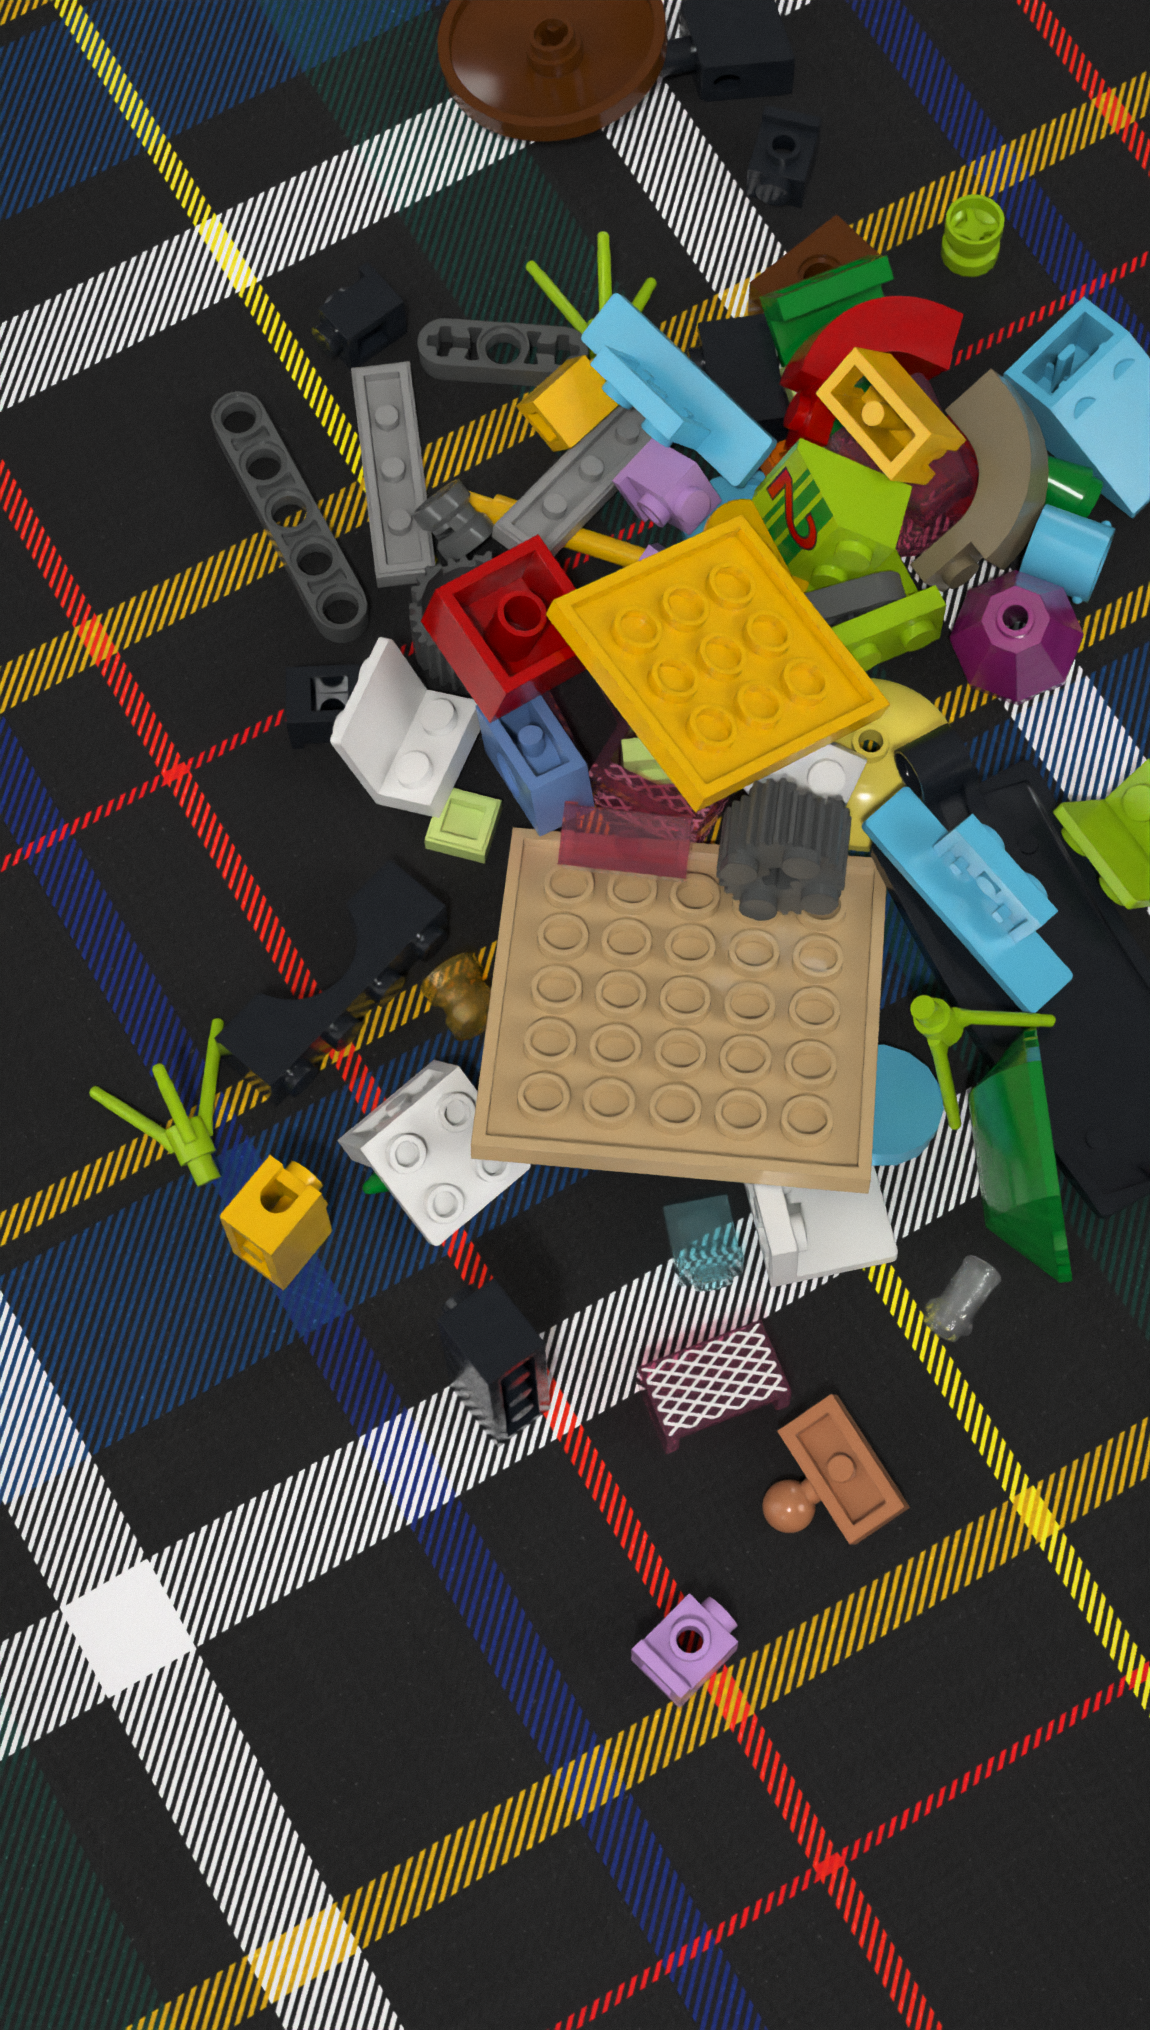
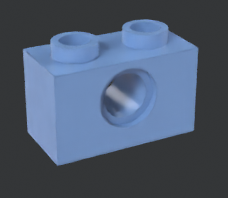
(537, 762)

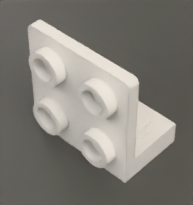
(402, 737)
(423, 1151)
(820, 1231)

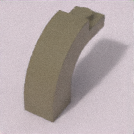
(1009, 486)

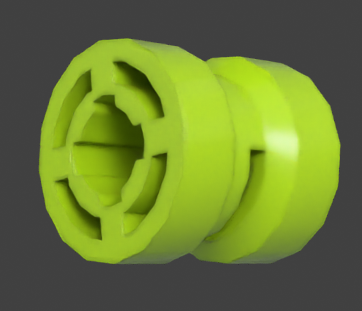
(972, 235)

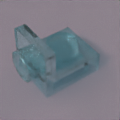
(703, 1243)

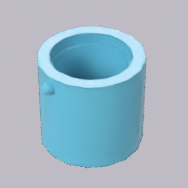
(1068, 551)

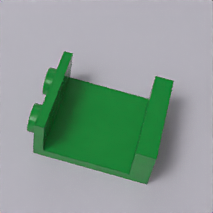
(811, 303)

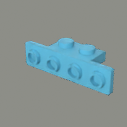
(673, 392)
(976, 894)

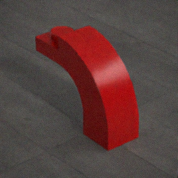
(907, 327)

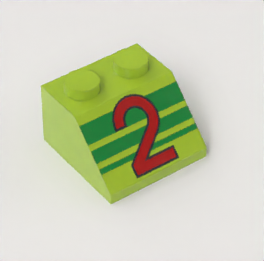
(830, 514)

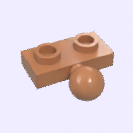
(838, 1472)

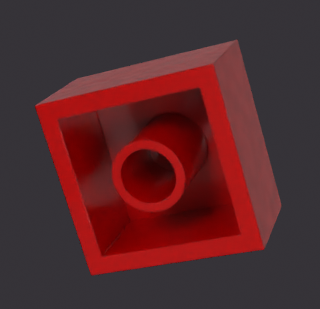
(498, 631)

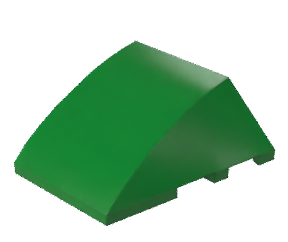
(1019, 1159)

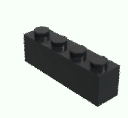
(494, 1360)

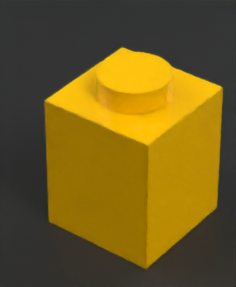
(567, 404)

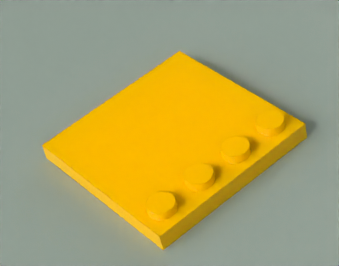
(717, 661)

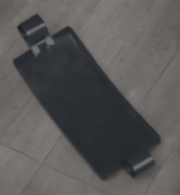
(1100, 1042)

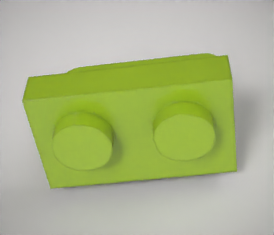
(896, 626)

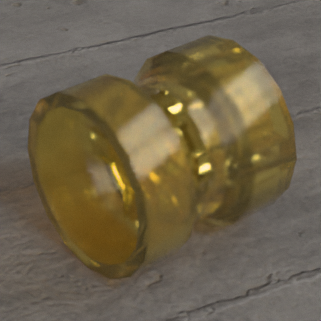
(461, 993)

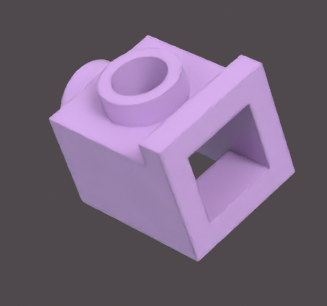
(666, 488)
(680, 1672)

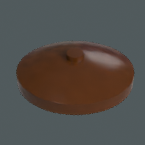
(550, 63)

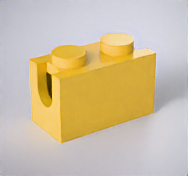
(892, 418)
(277, 1220)

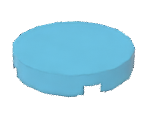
(905, 1107)

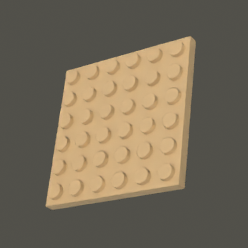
(678, 1033)

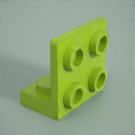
(1115, 837)

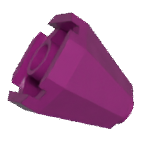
(1021, 661)

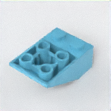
(1092, 400)

